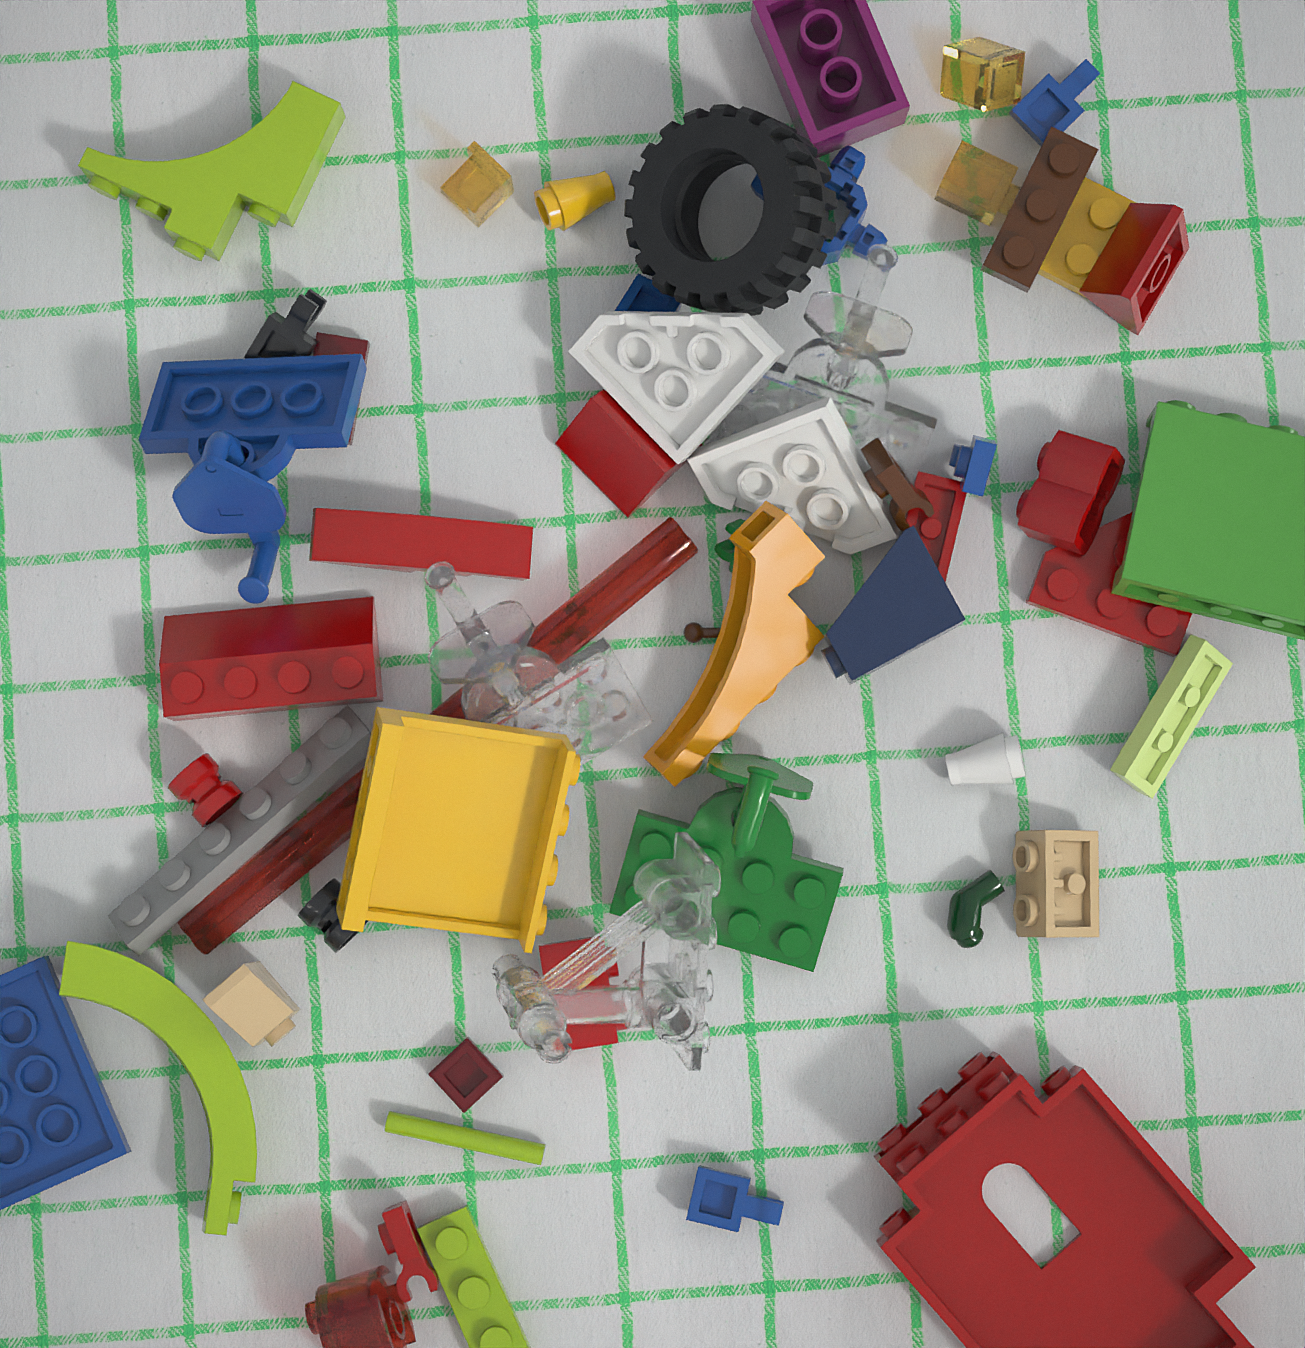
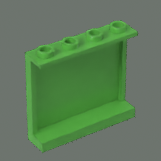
(1219, 520)

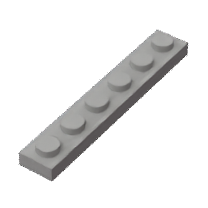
(241, 831)

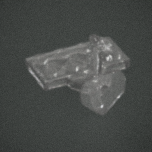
(854, 337)
(580, 697)

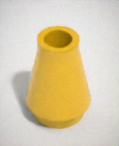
(572, 199)

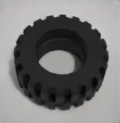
(670, 198)

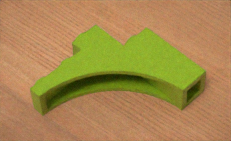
(207, 193)

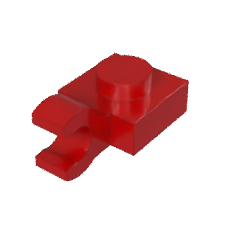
(401, 1237)

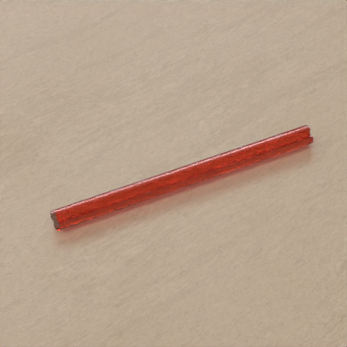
(332, 820)

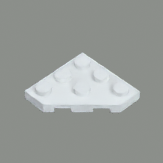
(676, 369)
(805, 468)

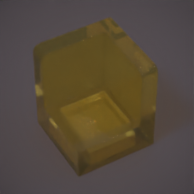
(982, 73)
(478, 185)

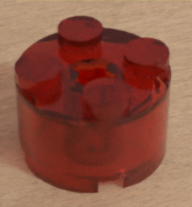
(360, 1313)

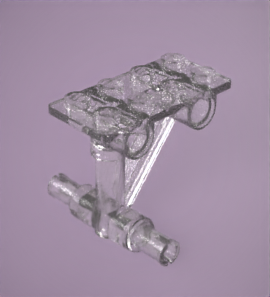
(660, 993)

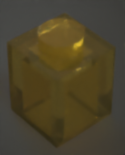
(978, 184)

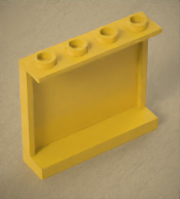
(457, 826)

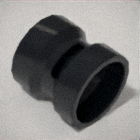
(322, 913)

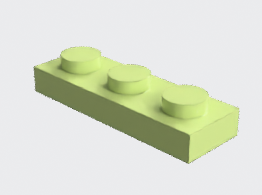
(1171, 716)

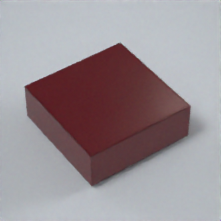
(466, 1074)

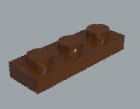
(1039, 209)

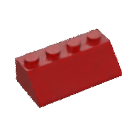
(270, 659)

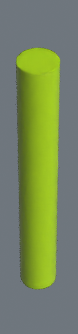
(465, 1138)

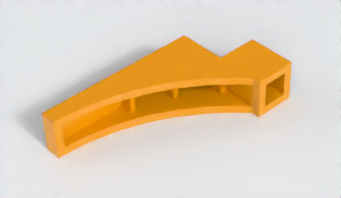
(757, 642)

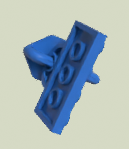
(240, 431)

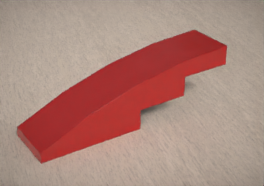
(420, 541)

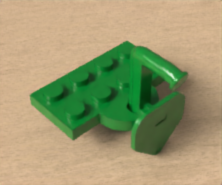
(768, 896)

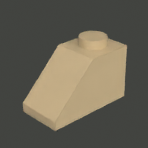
(254, 1005)

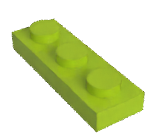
(471, 1281)

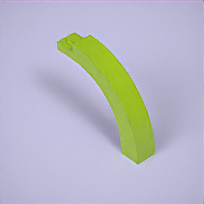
(177, 1020)

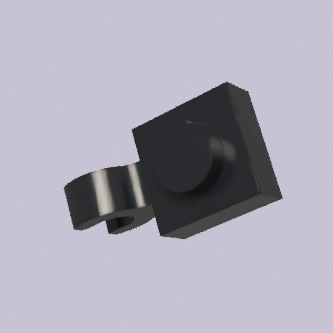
(288, 335)

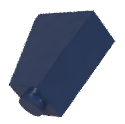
(892, 612)

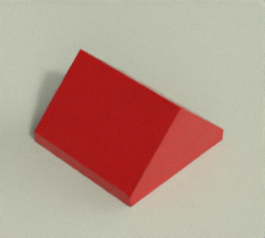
(1138, 263)
(616, 453)

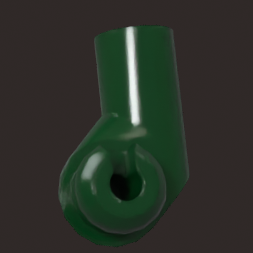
(966, 909)

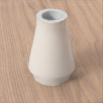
(987, 762)

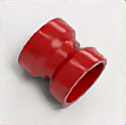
(201, 785)

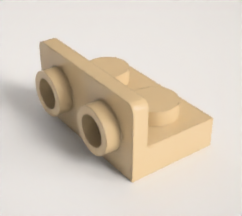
(1056, 883)

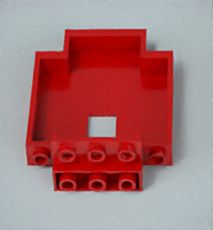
(1145, 1248)

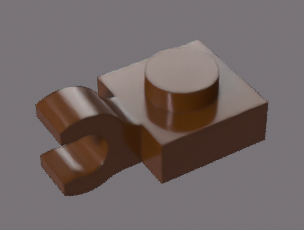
(889, 478)

